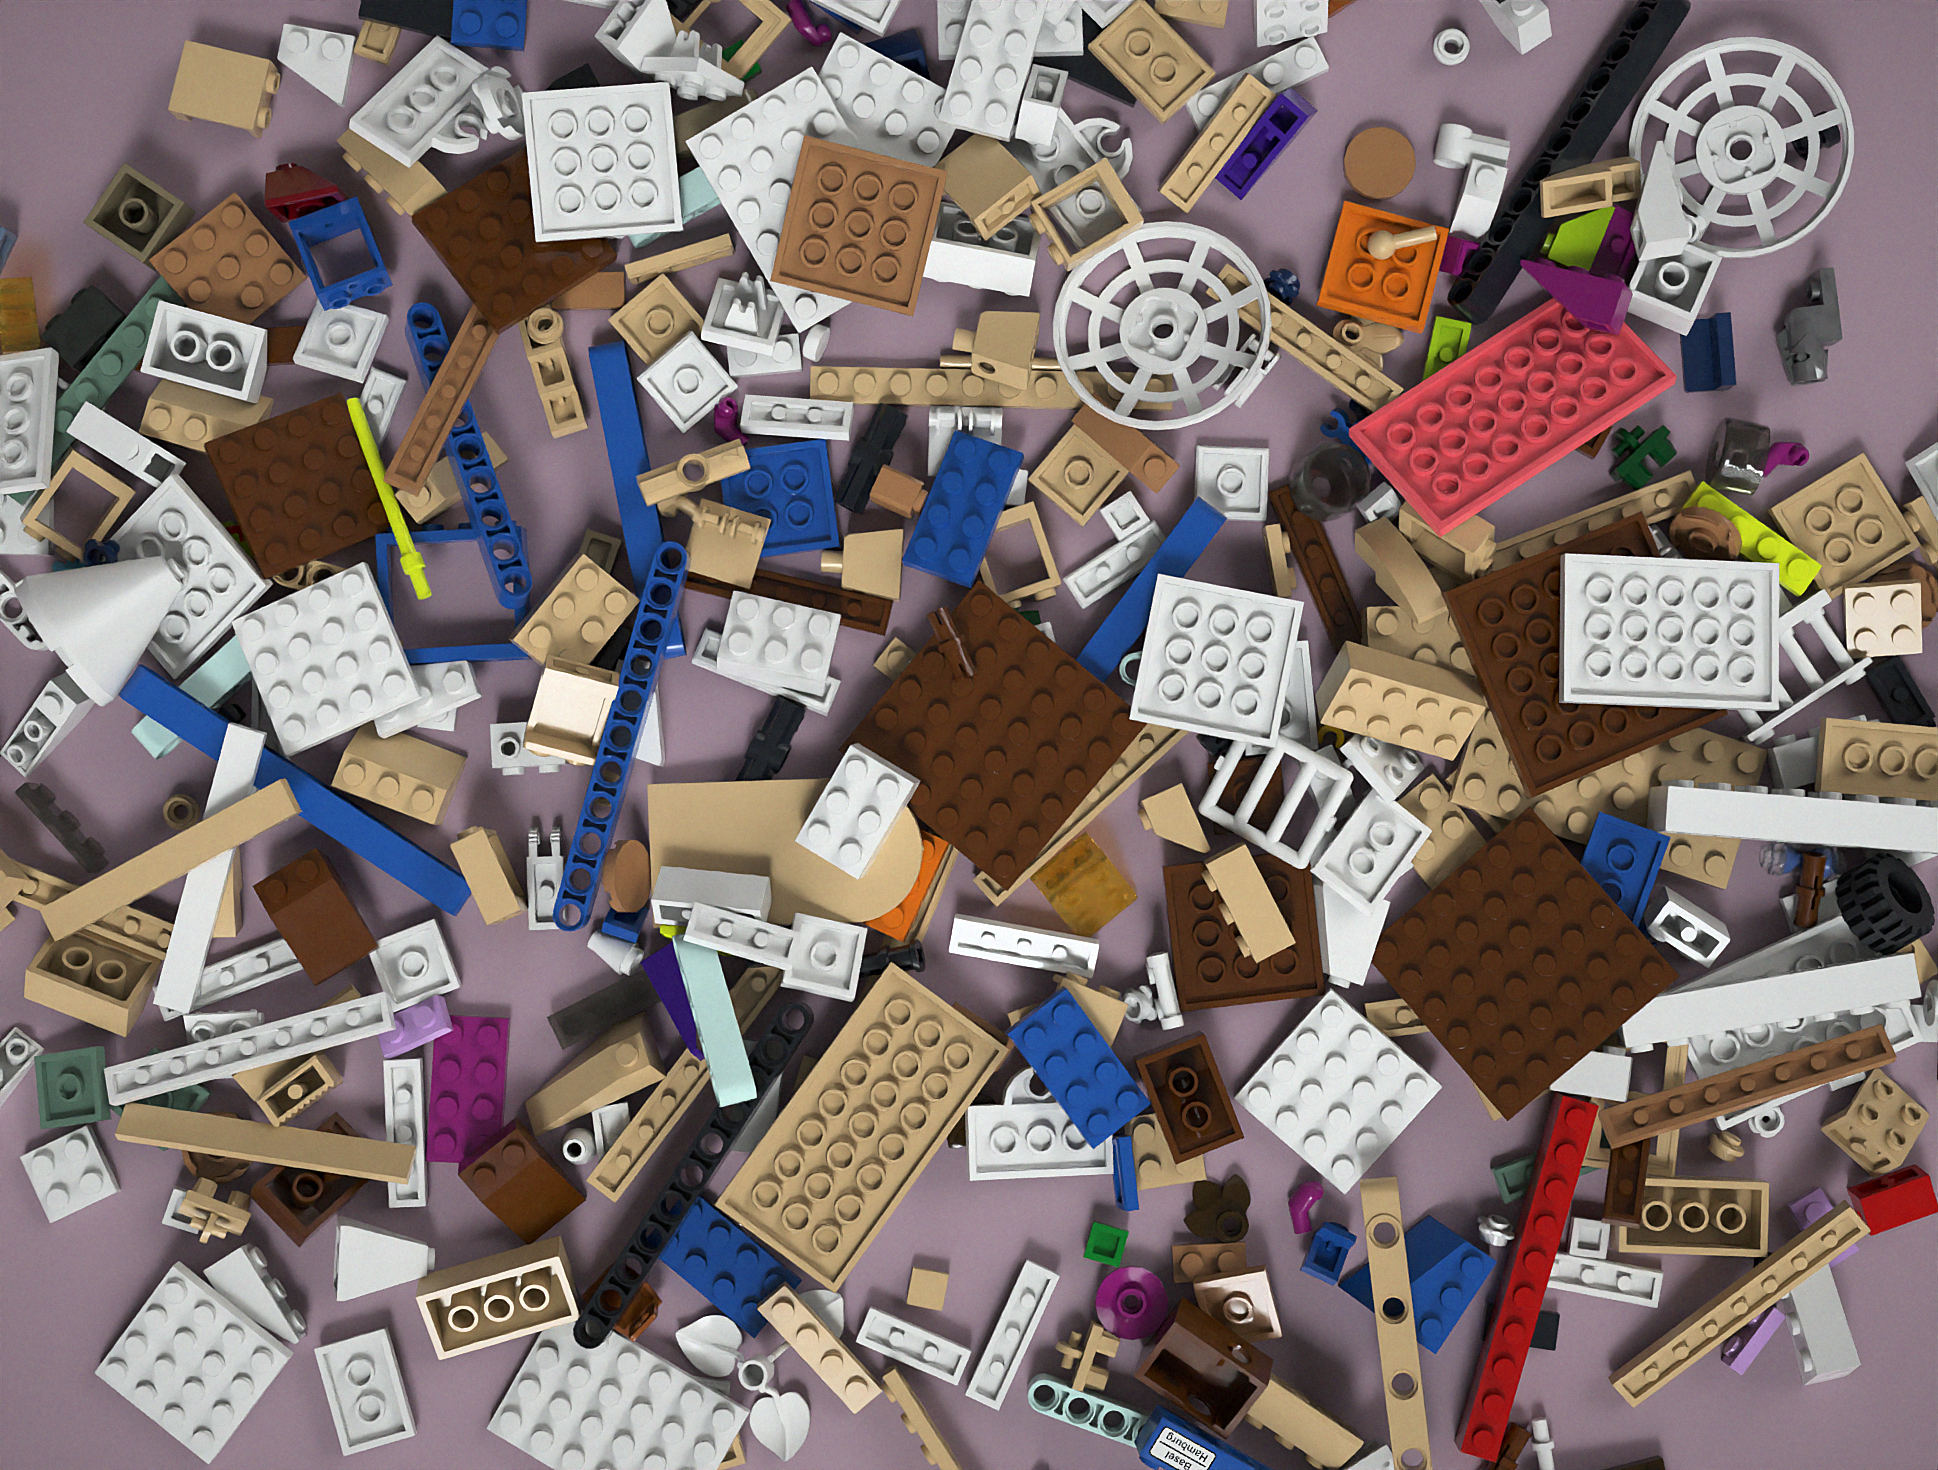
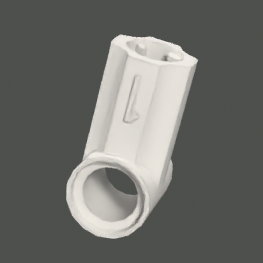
(1459, 146)

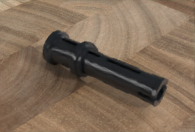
(905, 957)

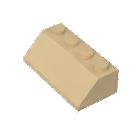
(498, 1297)

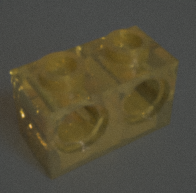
(18, 316)

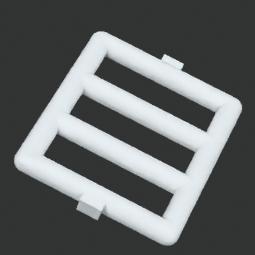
(1270, 841)

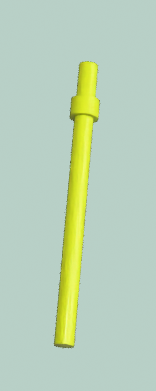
(411, 560)

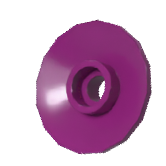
(1135, 1321)

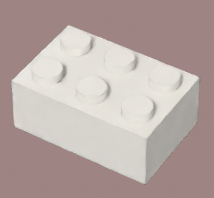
(778, 643)
(857, 810)

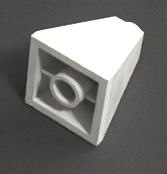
(375, 1259)

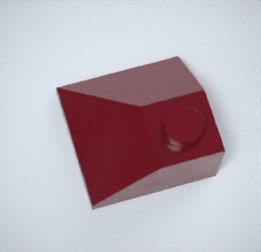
(296, 192)

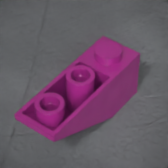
(1590, 299)

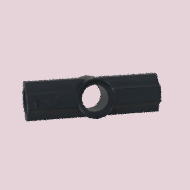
(869, 457)
(772, 743)

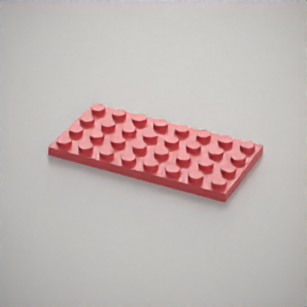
(1507, 412)

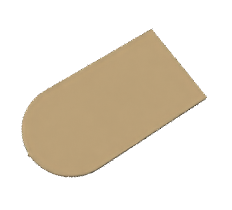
(754, 832)

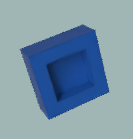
(625, 924)

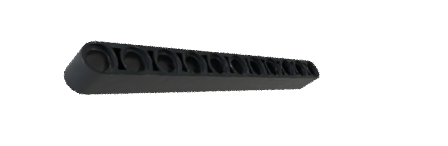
(1570, 145)
(687, 1192)

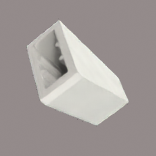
(638, 31)
(652, 742)
(1345, 935)

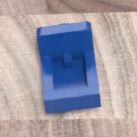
(1328, 1252)

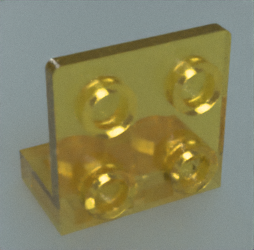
(1084, 886)

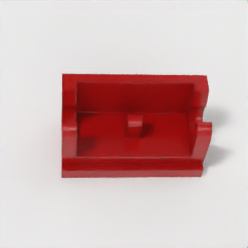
(1894, 1199)

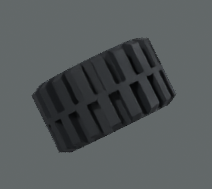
(1885, 903)

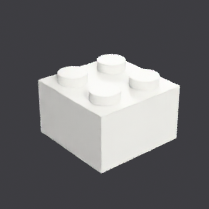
(1673, 288)

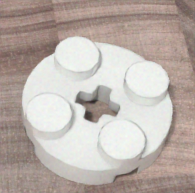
(501, 103)

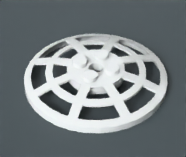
(1756, 128)
(1160, 307)

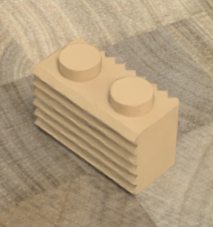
(299, 1090)

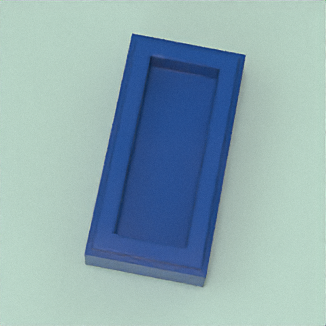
(1124, 1173)

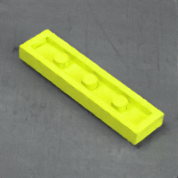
(1759, 541)

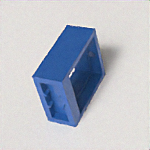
(330, 224)

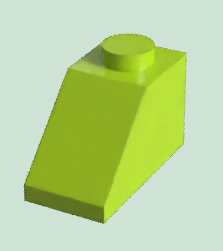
(1577, 240)

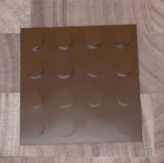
(491, 247)
(299, 485)
(1204, 948)

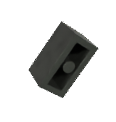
(83, 327)

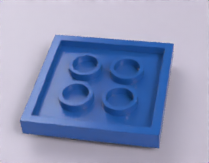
(791, 489)

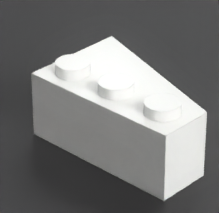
(1820, 1329)

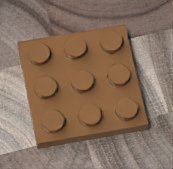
(228, 265)

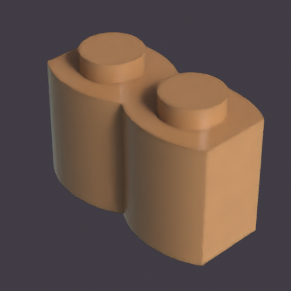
(899, 492)

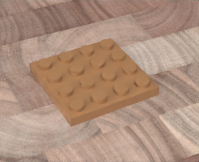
(858, 226)

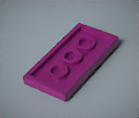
(467, 1086)

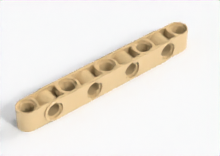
(1395, 1333)

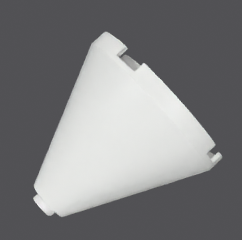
(101, 617)

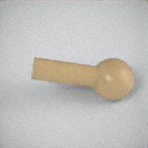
(1383, 244)

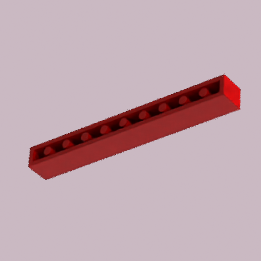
(1526, 1275)

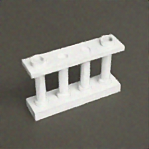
(1811, 612)

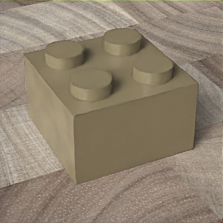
(138, 215)

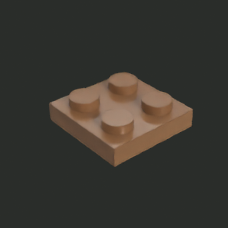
(1241, 1302)

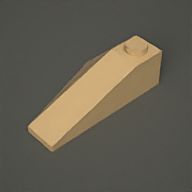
(606, 1071)

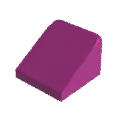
(1457, 254)

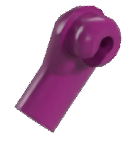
(802, 22)
(1301, 1202)

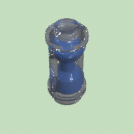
(1782, 858)

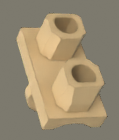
(213, 1215)
(1086, 1373)

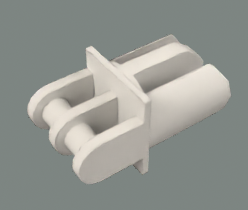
(1270, 358)

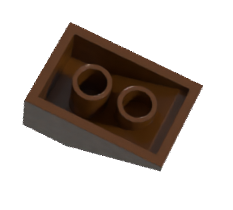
(316, 916)
(1188, 1096)
(520, 1182)
(305, 1198)

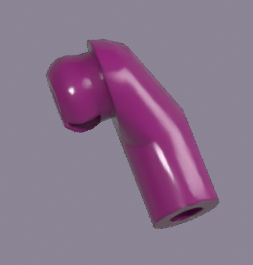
(726, 421)
(1785, 454)

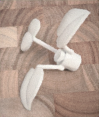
(777, 1420)

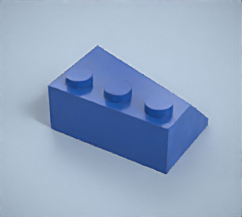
(1442, 1277)

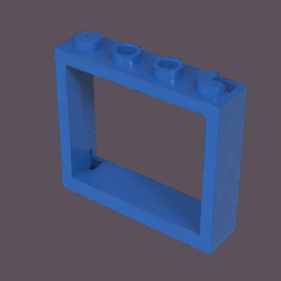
(434, 535)

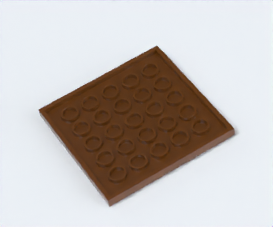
(1514, 648)
(1004, 748)
(1520, 964)

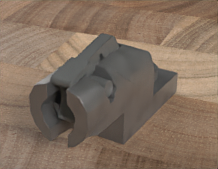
(1810, 330)

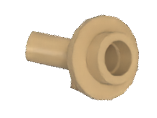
(671, 507)

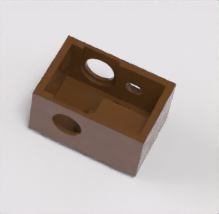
(1206, 1361)

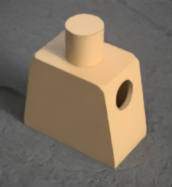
(1002, 346)
(869, 563)

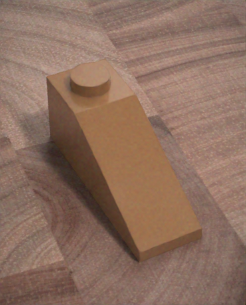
(1127, 446)

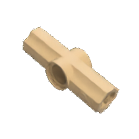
(716, 465)

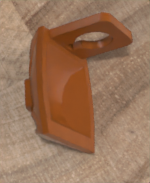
(640, 1313)

